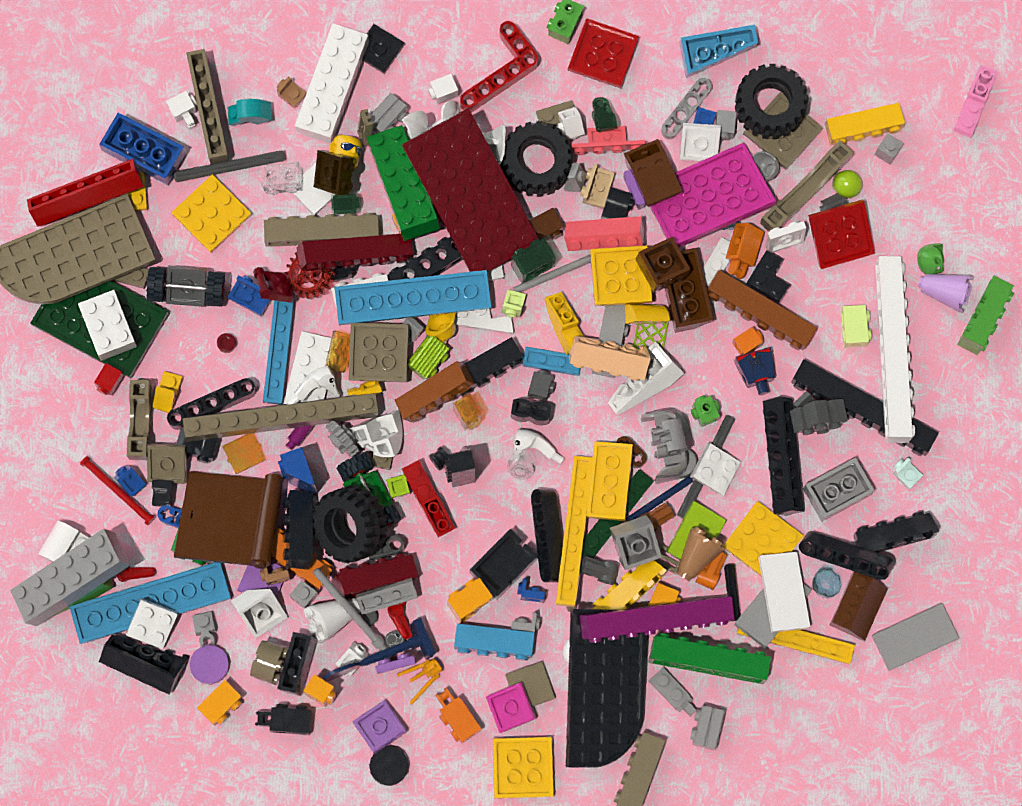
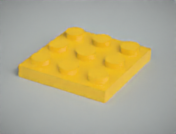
(211, 213)
(618, 277)
(761, 535)
(522, 767)

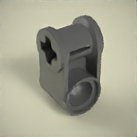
(386, 551)

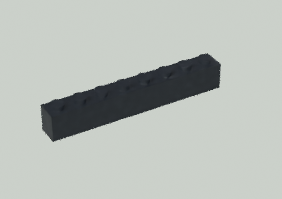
(857, 404)

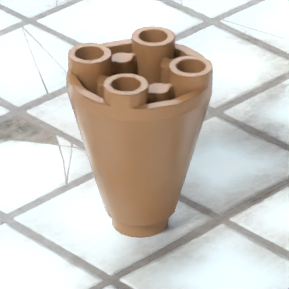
(698, 553)

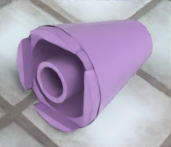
(947, 289)

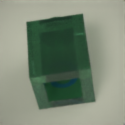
(344, 203)

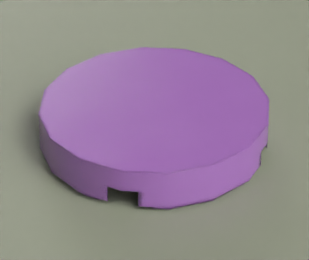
(209, 664)

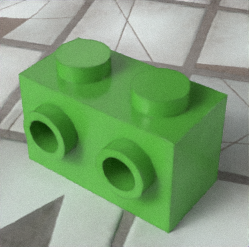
(565, 20)

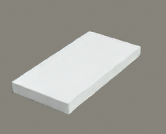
(784, 592)

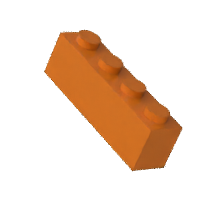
(304, 574)

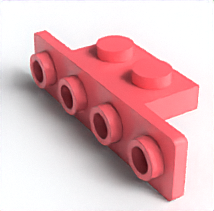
(606, 141)

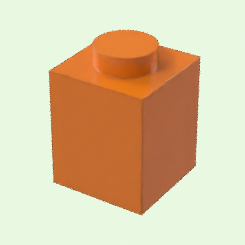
(748, 341)

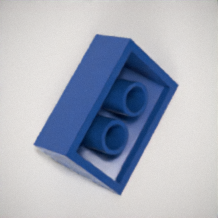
(296, 469)

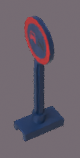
(420, 640)

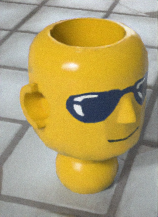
(348, 146)

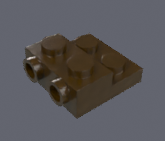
(333, 172)

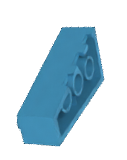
(712, 48)

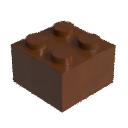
(662, 264)

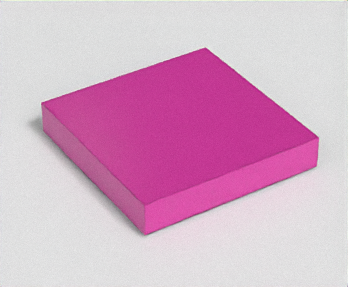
(511, 707)

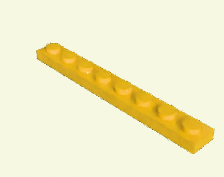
(574, 532)

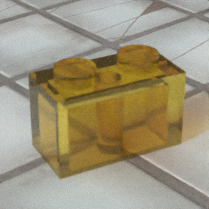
(467, 412)

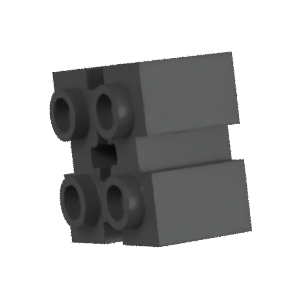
(818, 416)

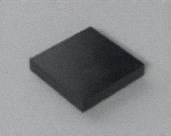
(381, 49)

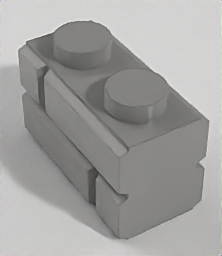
(388, 113)
(708, 727)

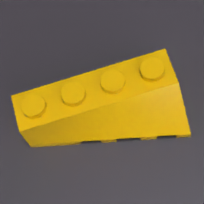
(632, 587)

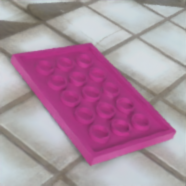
(713, 196)

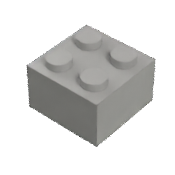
(635, 542)

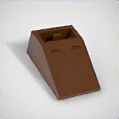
(652, 172)

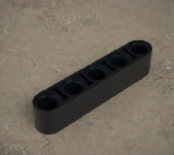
(218, 396)
(547, 533)
(855, 555)

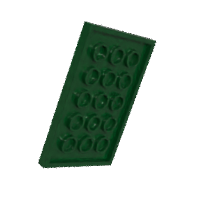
(66, 323)

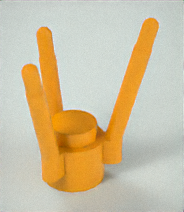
(430, 669)

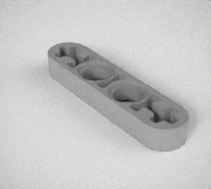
(687, 109)

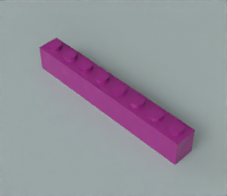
(657, 617)

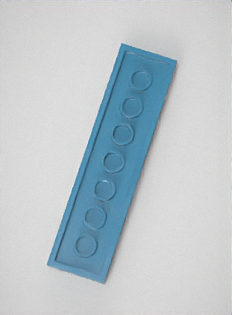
(412, 297)
(177, 592)

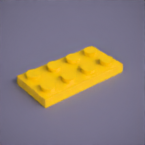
(609, 481)

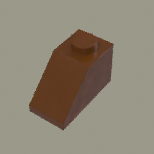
(547, 225)

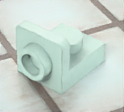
(907, 473)

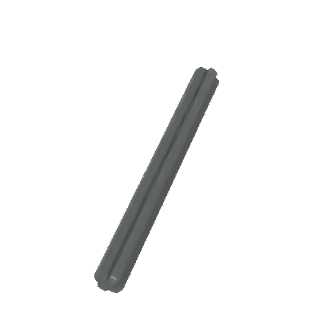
(228, 166)
(696, 486)

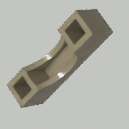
(139, 419)

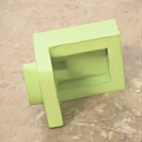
(513, 303)

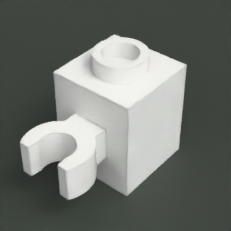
(183, 107)

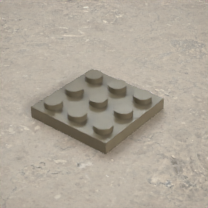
(790, 147)
(378, 352)

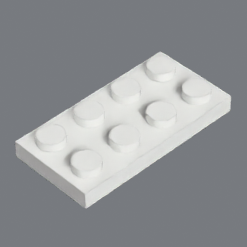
(310, 355)

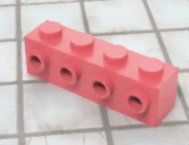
(604, 233)

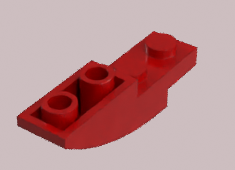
(427, 498)

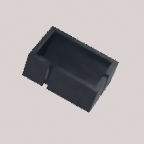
(503, 563)

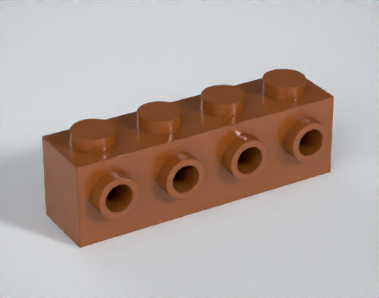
(434, 391)

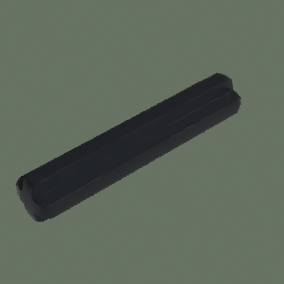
(731, 587)

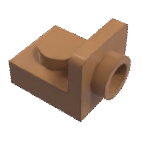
(290, 92)
(277, 576)

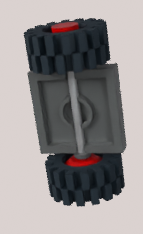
(185, 286)

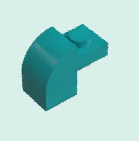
(249, 110)

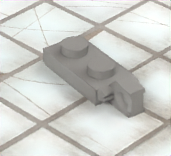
(672, 691)

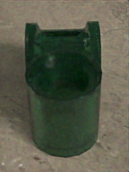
(603, 115)

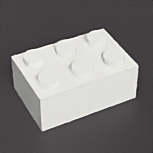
(107, 325)

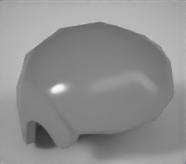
(767, 164)

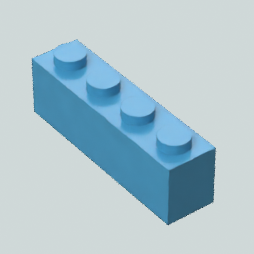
(494, 641)

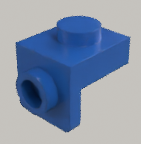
(704, 116)

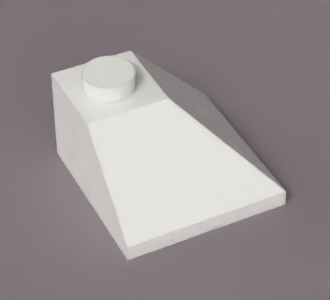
(259, 610)

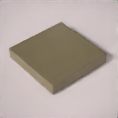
(166, 463)
(534, 681)

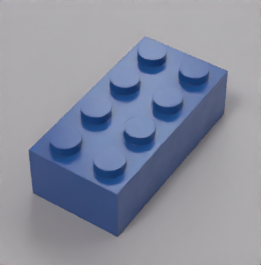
(149, 150)

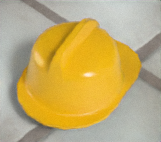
(441, 326)

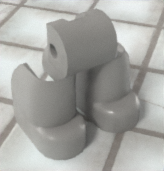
(672, 447)

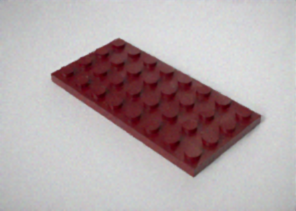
(470, 192)

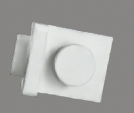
(354, 653)

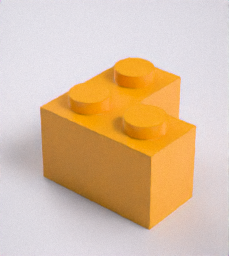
(468, 600)

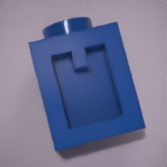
(129, 480)
(532, 594)

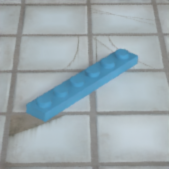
(278, 352)

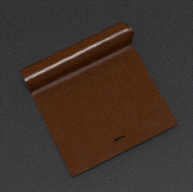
(230, 519)

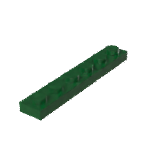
(601, 530)

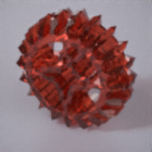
(297, 280)

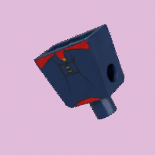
(756, 369)

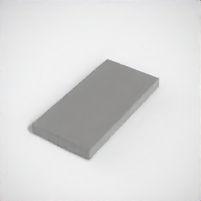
(756, 622)
(915, 637)

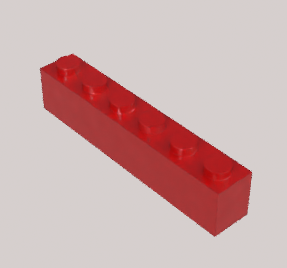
(85, 193)

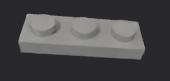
(386, 596)

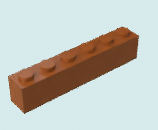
(760, 310)

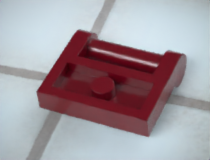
(278, 288)

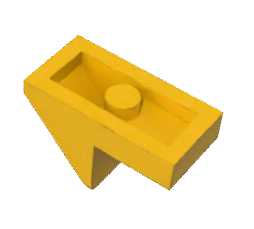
(167, 392)

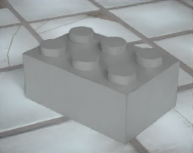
(838, 489)

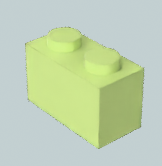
(854, 326)

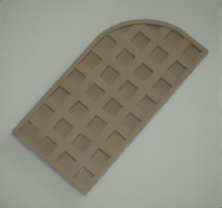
(75, 254)

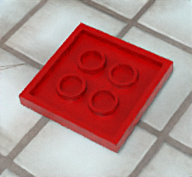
(603, 53)
(841, 234)

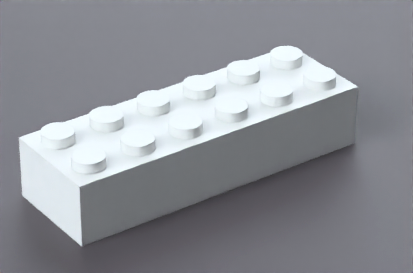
(332, 83)

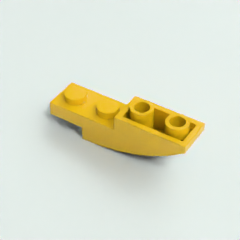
(562, 320)

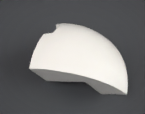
(380, 434)

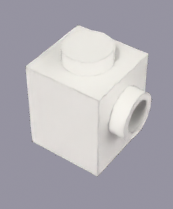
(443, 89)
(571, 123)

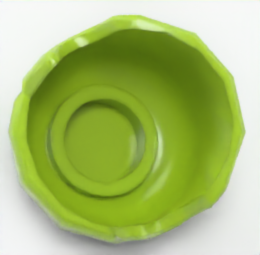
(847, 183)

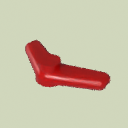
(135, 573)
(398, 618)

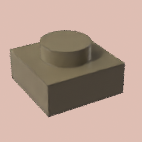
(381, 462)

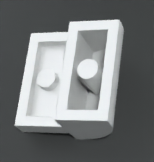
(60, 541)

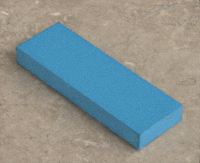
(549, 361)

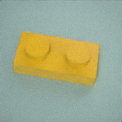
(138, 197)

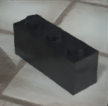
(296, 664)

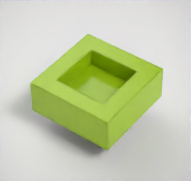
(398, 486)

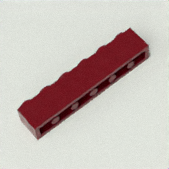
(353, 251)

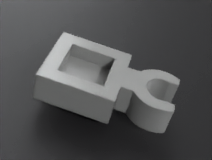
(204, 626)

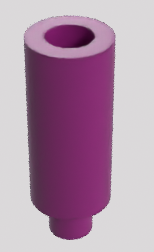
(298, 436)

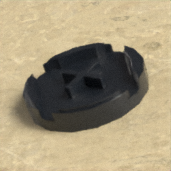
(389, 766)

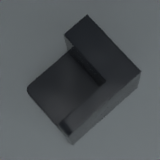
(162, 493)

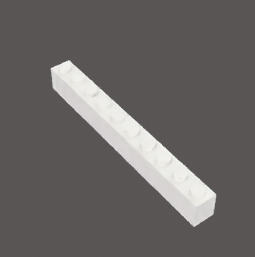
(894, 349)

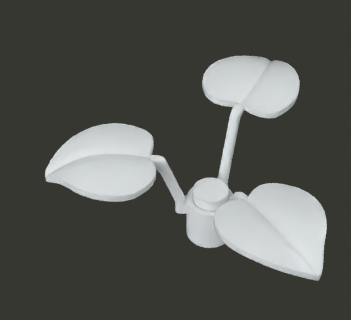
(417, 121)

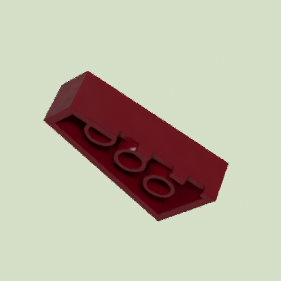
(374, 576)

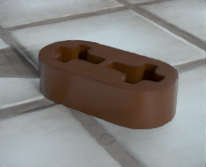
(636, 451)

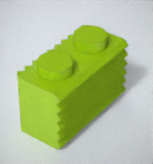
(427, 357)

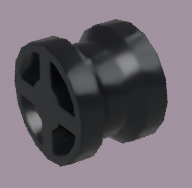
(439, 458)

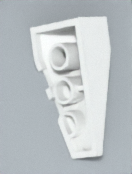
(660, 375)

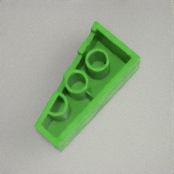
(985, 315)

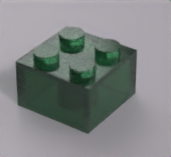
(533, 260)

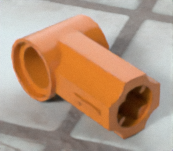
(710, 574)

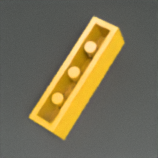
(865, 124)

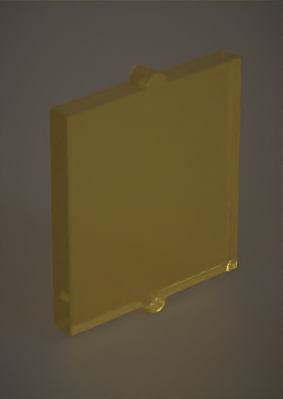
(244, 453)

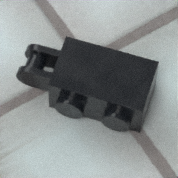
(286, 720)

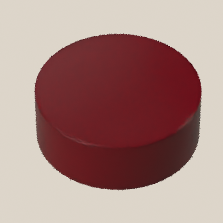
(226, 343)

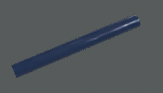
(660, 499)

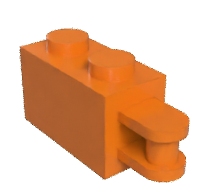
(743, 248)
(458, 717)

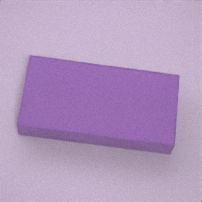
(633, 188)

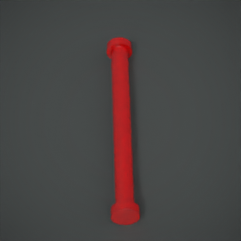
(117, 490)

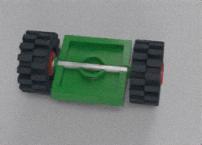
(354, 472)

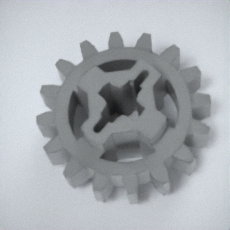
(342, 438)

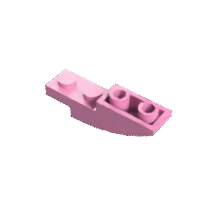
(975, 101)

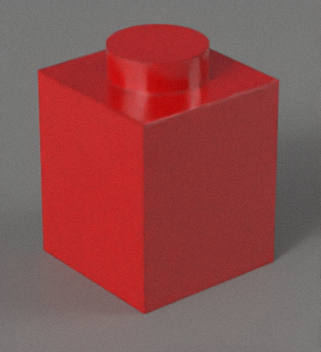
(108, 379)

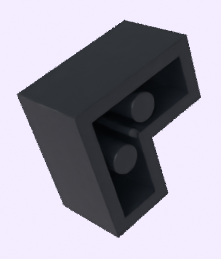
(764, 281)

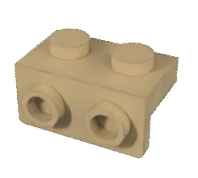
(598, 187)

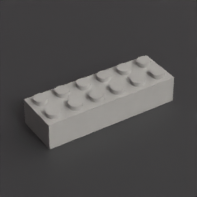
(70, 577)

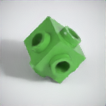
(705, 417)

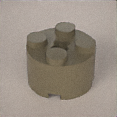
(268, 662)

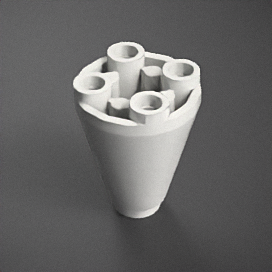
(328, 618)

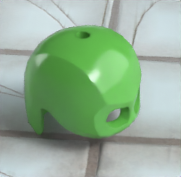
(931, 257)

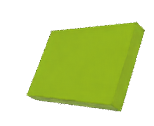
(695, 516)

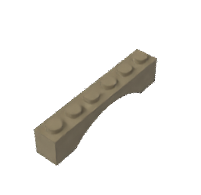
(807, 187)

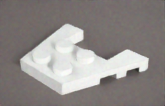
(481, 318)

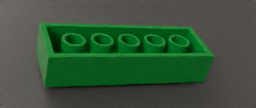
(402, 186)
(709, 659)

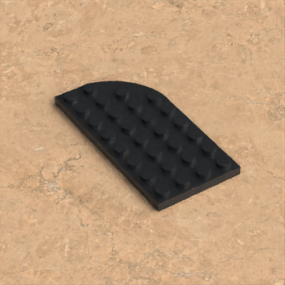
(603, 695)

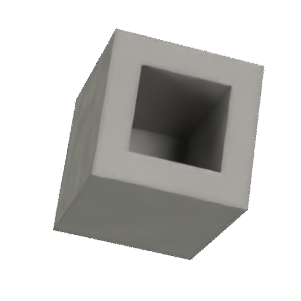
(727, 122)
(888, 149)
(303, 594)

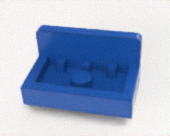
(247, 295)

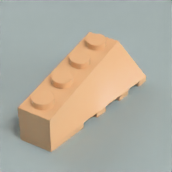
(610, 357)

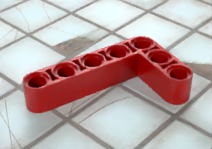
(503, 73)

